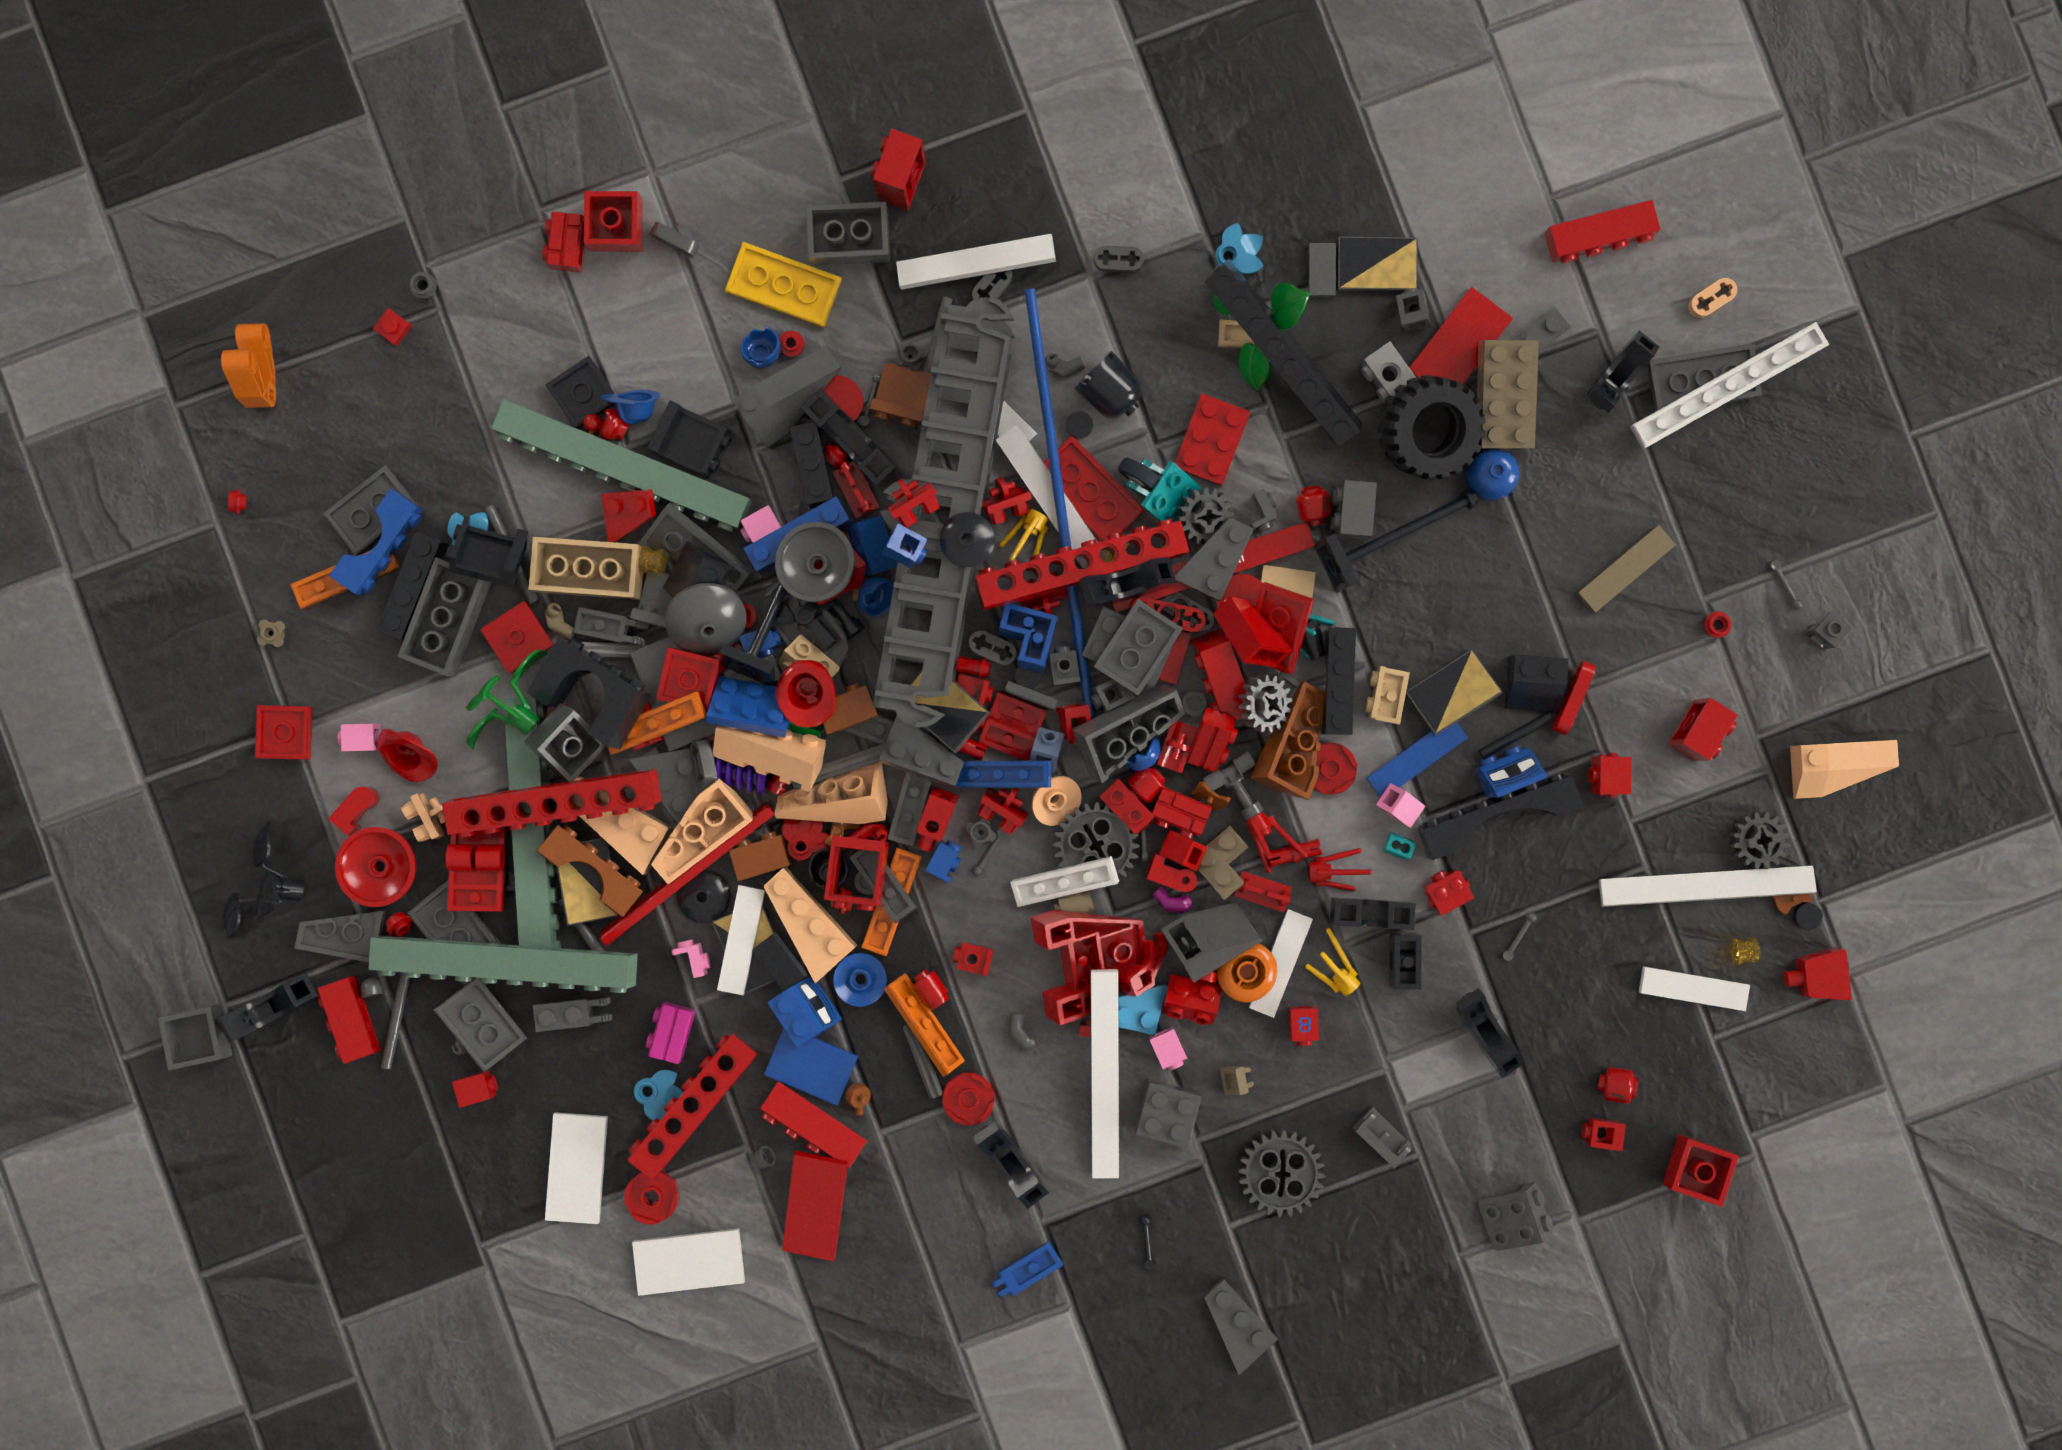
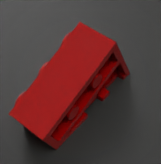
(1221, 672)

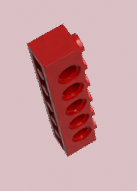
(651, 1163)

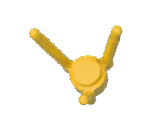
(1033, 524)
(1344, 980)

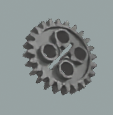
(1117, 833)
(1257, 1172)

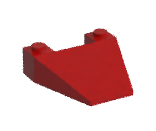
(1085, 945)

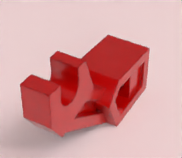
(1141, 977)

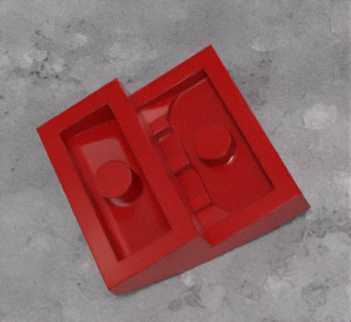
(1012, 725)

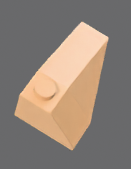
(1831, 767)

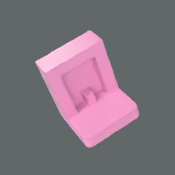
(698, 960)

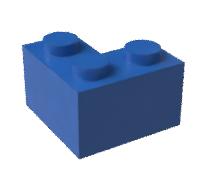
(1034, 629)

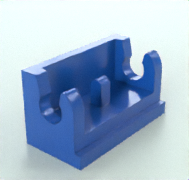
(868, 541)

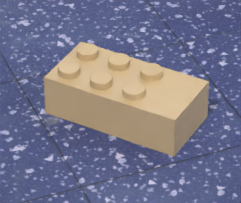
(585, 568)

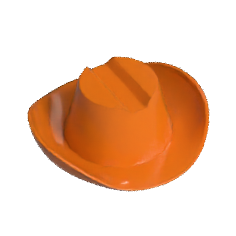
(1249, 974)

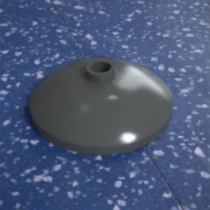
(801, 552)
(704, 607)

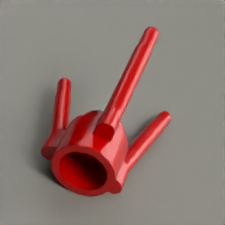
(1260, 828)
(1321, 872)

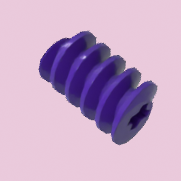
(741, 775)

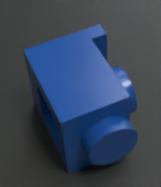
(908, 539)
(772, 641)
(944, 860)

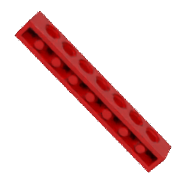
(992, 596)
(459, 810)

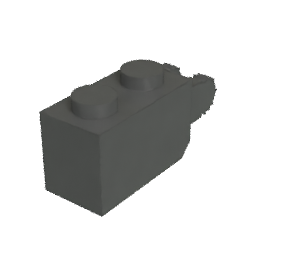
(568, 1013)

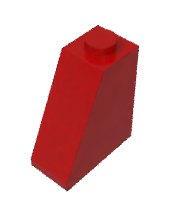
(1251, 633)

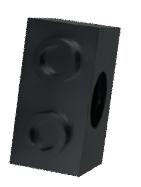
(1405, 961)

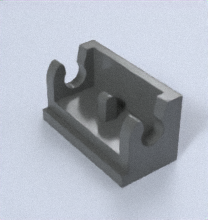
(1383, 1137)

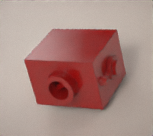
(1610, 775)
(1447, 891)

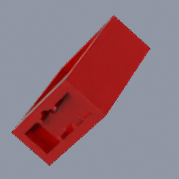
(837, 844)

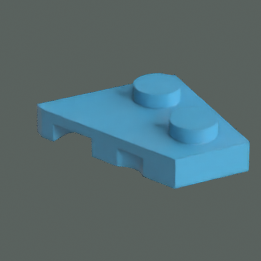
(1143, 1011)

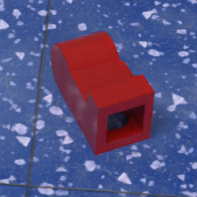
(353, 808)
(1178, 879)

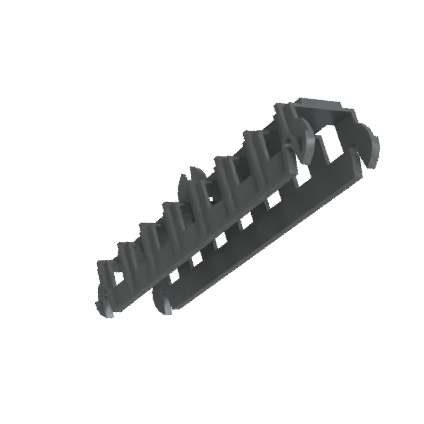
(981, 386)

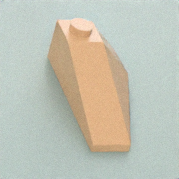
(846, 798)
(707, 824)

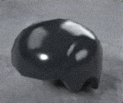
(819, 867)

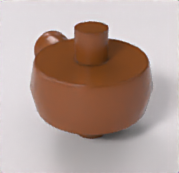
(857, 1097)

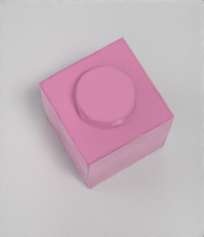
(759, 524)
(359, 737)
(1400, 805)
(1168, 1048)

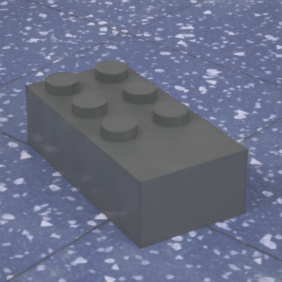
(443, 619)

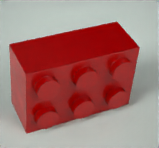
(898, 169)

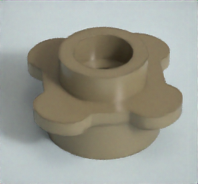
(278, 633)

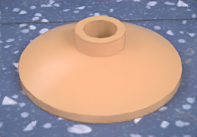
(1066, 799)

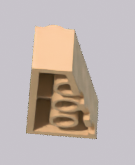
(792, 758)
(631, 834)
(810, 926)

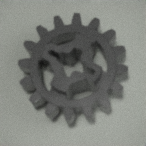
(1199, 505)
(1265, 703)
(1762, 850)

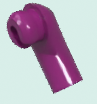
(1172, 904)

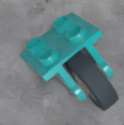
(1161, 493)

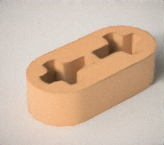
(1709, 293)

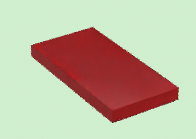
(1455, 346)
(1089, 482)
(815, 1205)

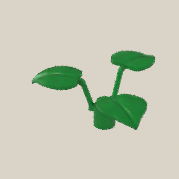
(1287, 306)
(519, 716)

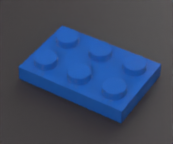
(746, 707)

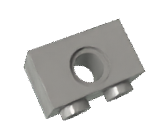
(1386, 359)

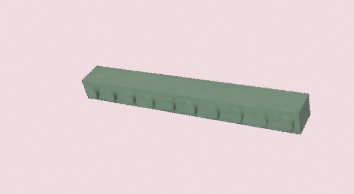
(620, 464)
(532, 872)
(503, 962)

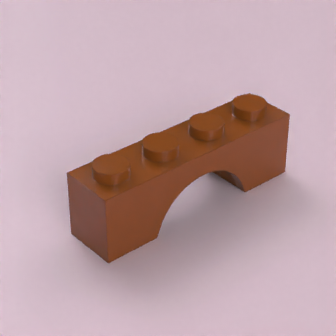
(617, 891)

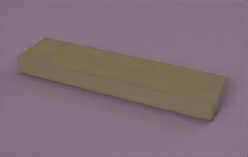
(1626, 569)

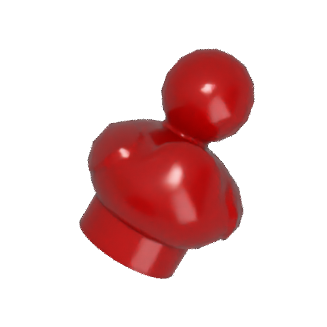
(610, 428)

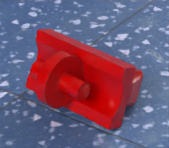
(1005, 496)
(902, 509)
(1045, 601)
(1177, 746)
(1006, 805)

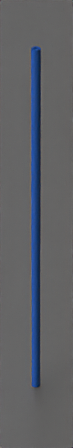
(1058, 491)

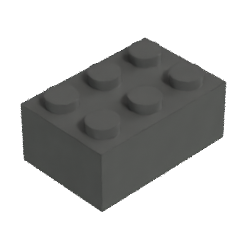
(848, 233)

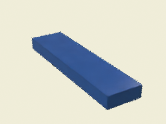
(1415, 759)
(1005, 774)

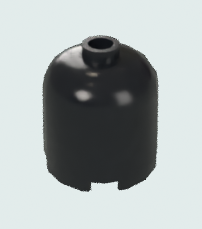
(1111, 388)

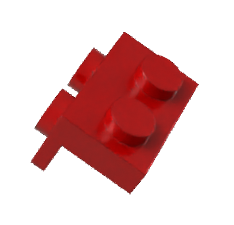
(1191, 1000)

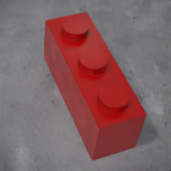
(348, 1019)

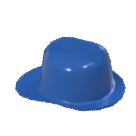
(634, 405)

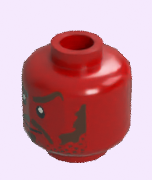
(1314, 505)
(1618, 1085)

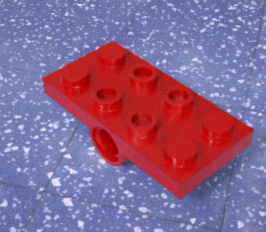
(477, 870)

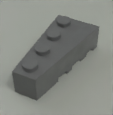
(1122, 731)

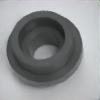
(415, 283)

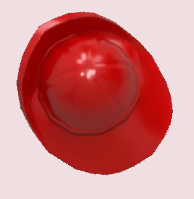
(806, 693)
(406, 755)

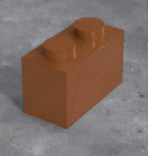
(851, 709)
(760, 856)

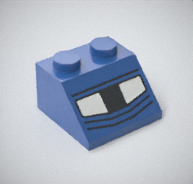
(1509, 772)
(804, 1011)

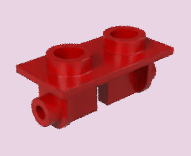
(855, 489)
(1127, 807)
(1264, 892)

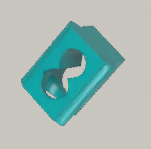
(1397, 852)

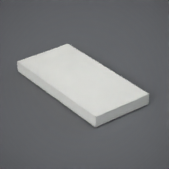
(576, 1168)
(688, 1261)

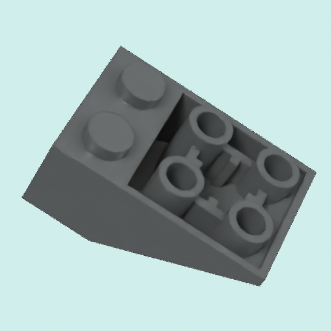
(1210, 938)

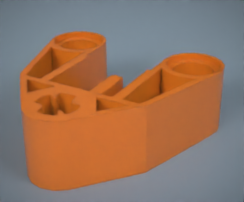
(251, 366)

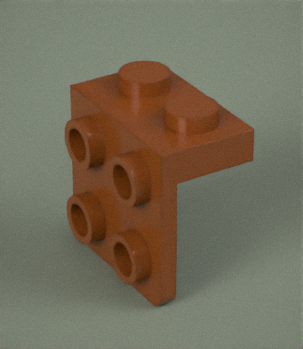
(901, 395)

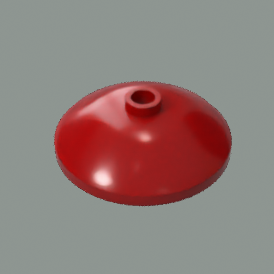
(358, 870)

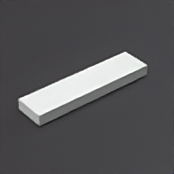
(1064, 881)
(741, 940)
(1285, 951)
(1694, 988)

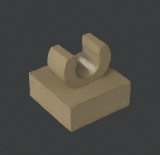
(1235, 1080)

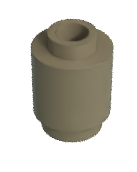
(1076, 902)

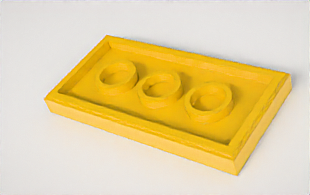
(783, 284)

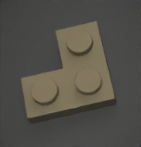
(1216, 862)

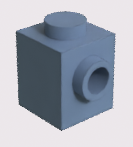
(1049, 745)

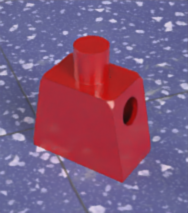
(939, 809)
(1821, 975)

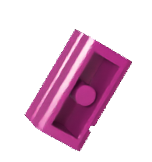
(671, 1032)

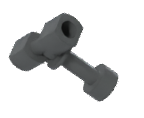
(1231, 777)

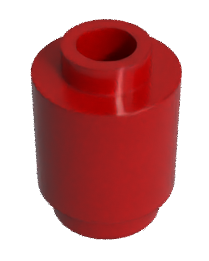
(930, 989)

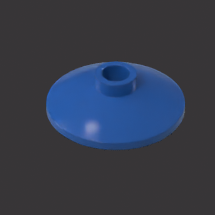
(849, 989)

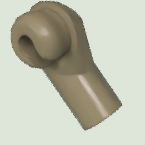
(556, 621)

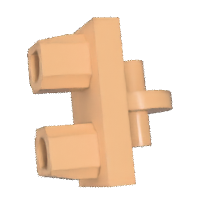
(421, 807)

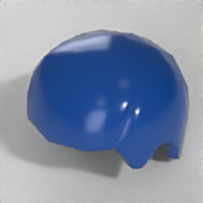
(761, 348)
(875, 596)
(1145, 758)

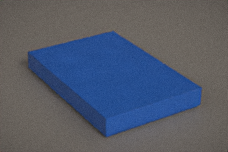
(813, 1068)

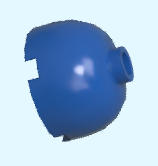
(1492, 474)

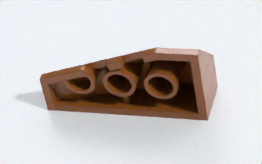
(1291, 752)

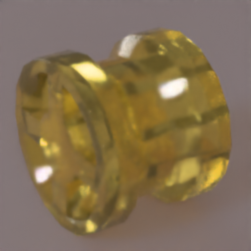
(652, 560)
(1745, 951)

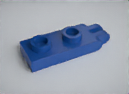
(1027, 1270)

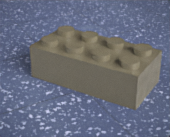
(1508, 392)

